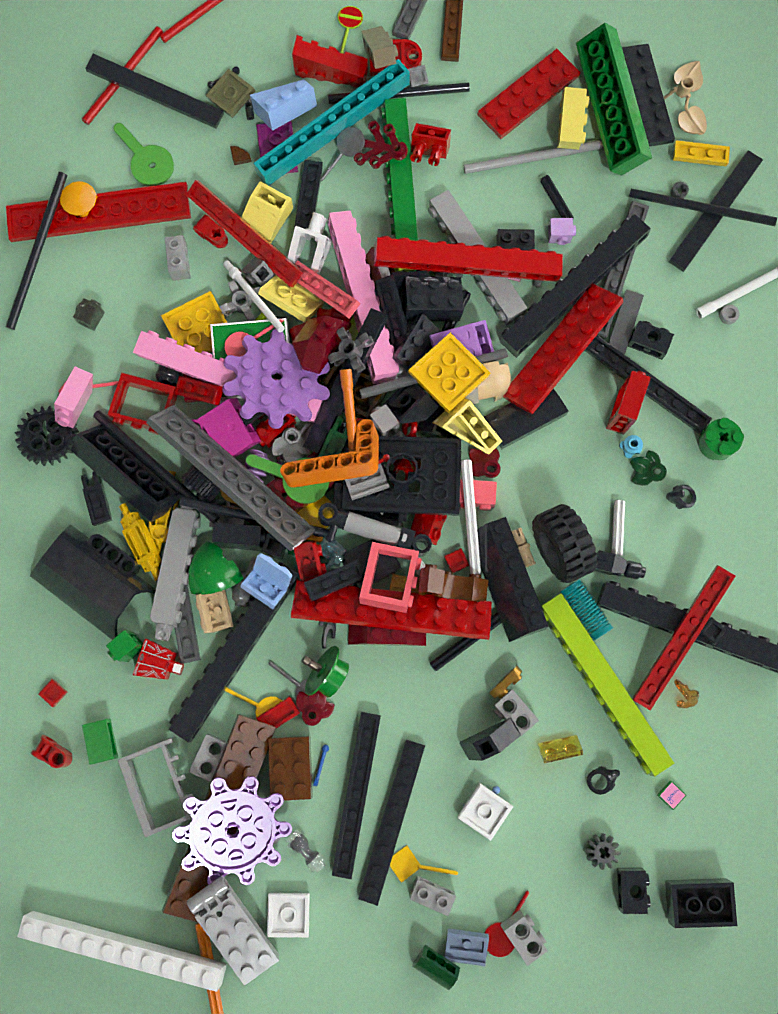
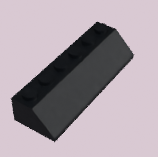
(125, 472)
(509, 581)

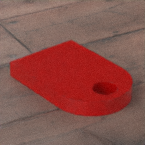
(405, 49)

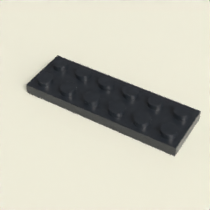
(648, 94)

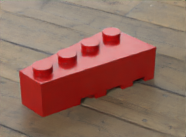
(328, 64)

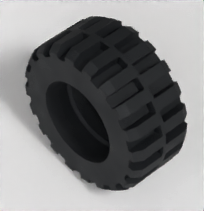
(564, 543)

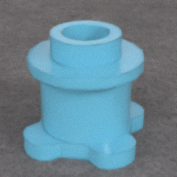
(630, 450)

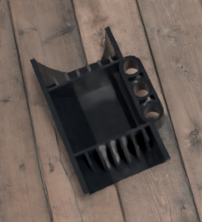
(89, 578)

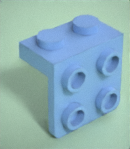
(267, 581)

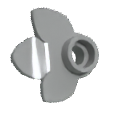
(290, 449)

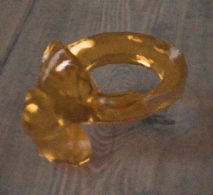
(690, 695)

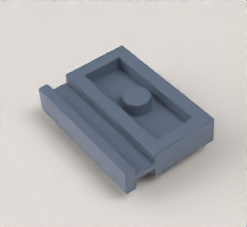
(466, 947)

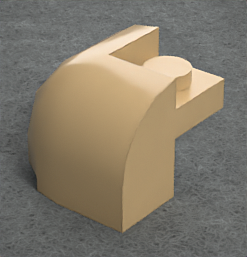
(497, 383)

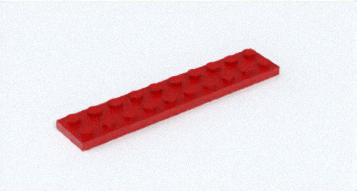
(110, 211)
(426, 615)

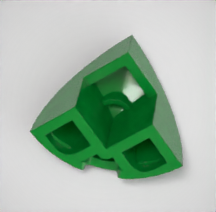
(212, 571)

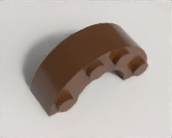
(446, 585)

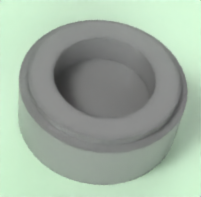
(729, 314)

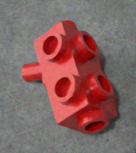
(269, 435)

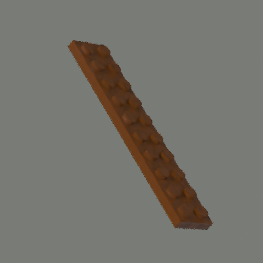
(240, 759)

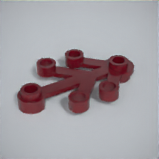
(380, 146)

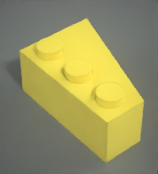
(572, 118)
(469, 426)

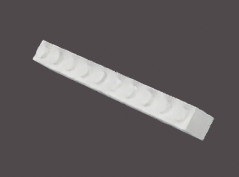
(122, 950)

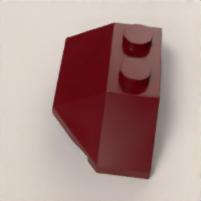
(318, 341)
(381, 636)

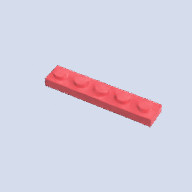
(327, 291)

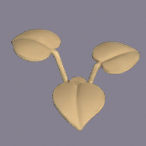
(689, 79)

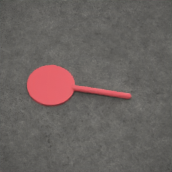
(234, 345)

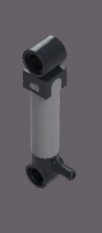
(371, 529)

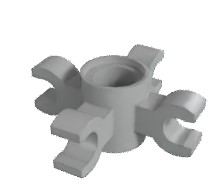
(228, 308)

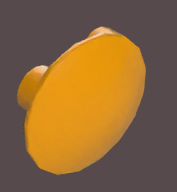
(78, 198)

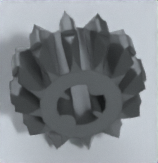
(609, 848)

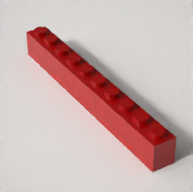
(467, 259)

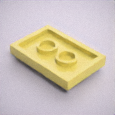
(293, 300)

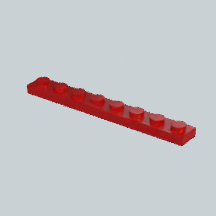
(244, 233)
(683, 637)

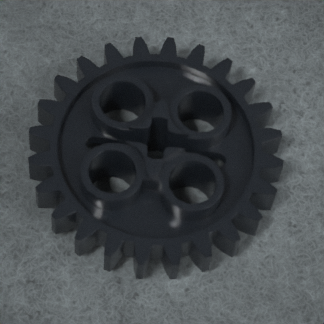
(29, 440)

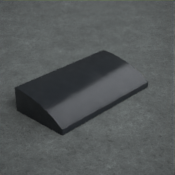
(514, 423)

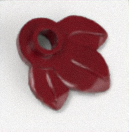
(482, 461)
(313, 703)

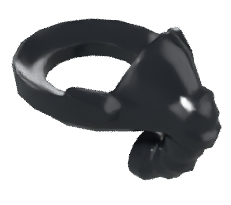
(678, 493)
(610, 775)

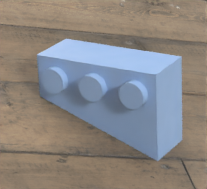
(283, 103)

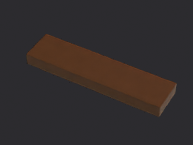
(452, 30)

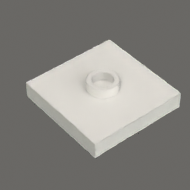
(484, 811)
(288, 915)

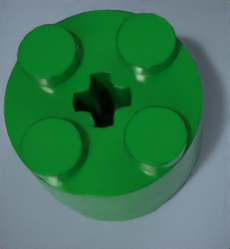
(728, 432)

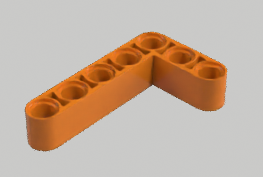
(338, 466)

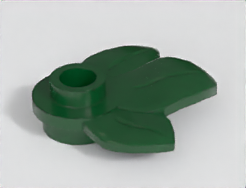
(645, 466)

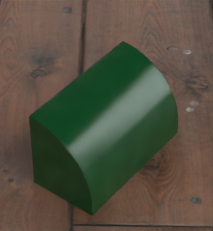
(437, 967)

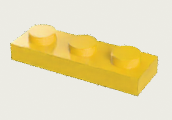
(701, 153)

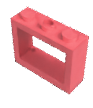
(385, 602)

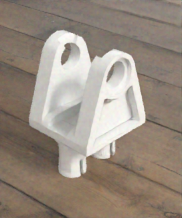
(313, 231)

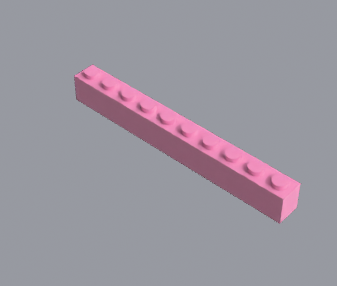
(361, 287)
(192, 363)

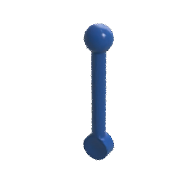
(325, 748)

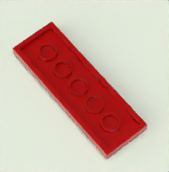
(528, 93)

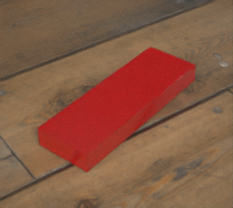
(199, 390)

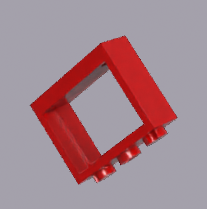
(126, 381)
(628, 402)

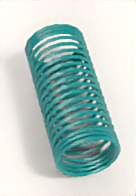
(574, 589)

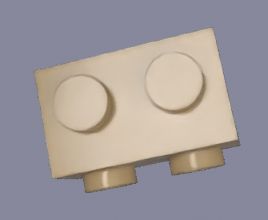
(214, 612)

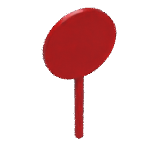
(499, 943)

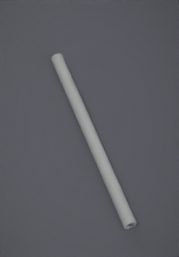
(530, 157)

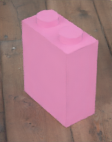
(73, 397)

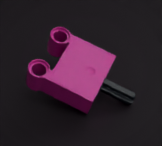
(229, 428)

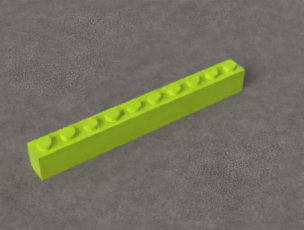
(606, 686)

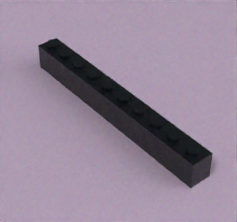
(572, 287)
(668, 617)
(226, 665)

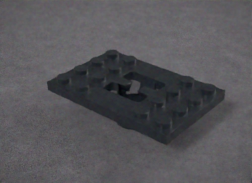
(437, 478)

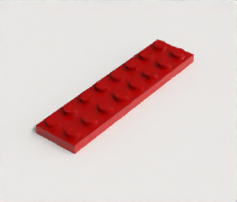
(562, 348)

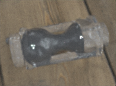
(299, 844)

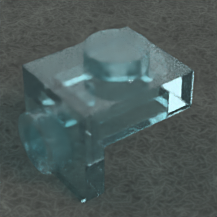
(333, 552)

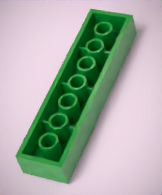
(613, 99)

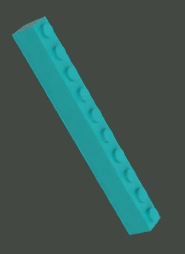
(332, 122)

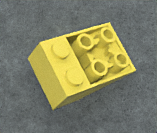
(267, 211)

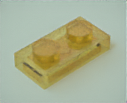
(560, 749)

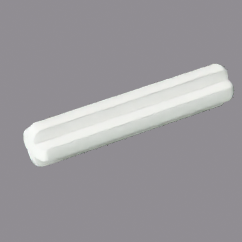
(618, 527)

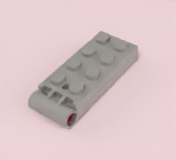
(233, 930)

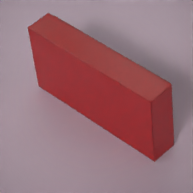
(280, 713)

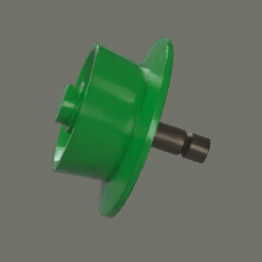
(326, 673)

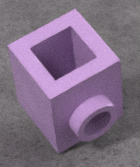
(561, 230)

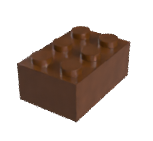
(291, 767)

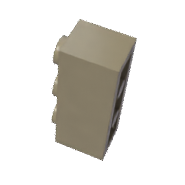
(379, 47)

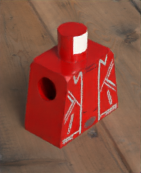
(157, 661)

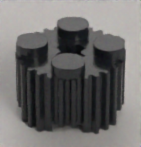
(204, 486)

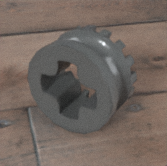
(684, 188)

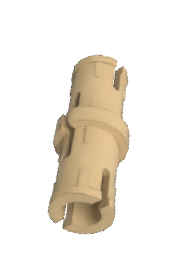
(523, 547)

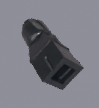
(615, 565)

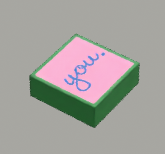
(671, 795)

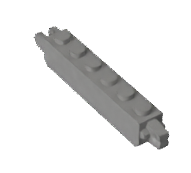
(174, 571)

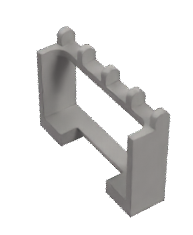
(129, 775)

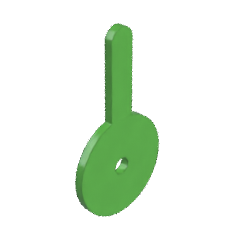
(144, 157)
(303, 494)

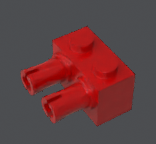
(431, 142)

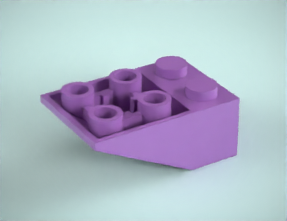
(473, 337)

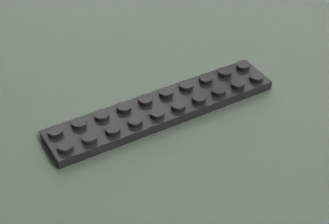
(231, 477)

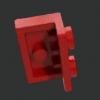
(429, 525)
(309, 560)

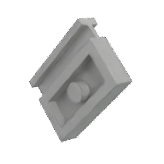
(367, 485)

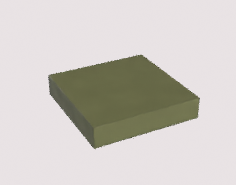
(230, 93)

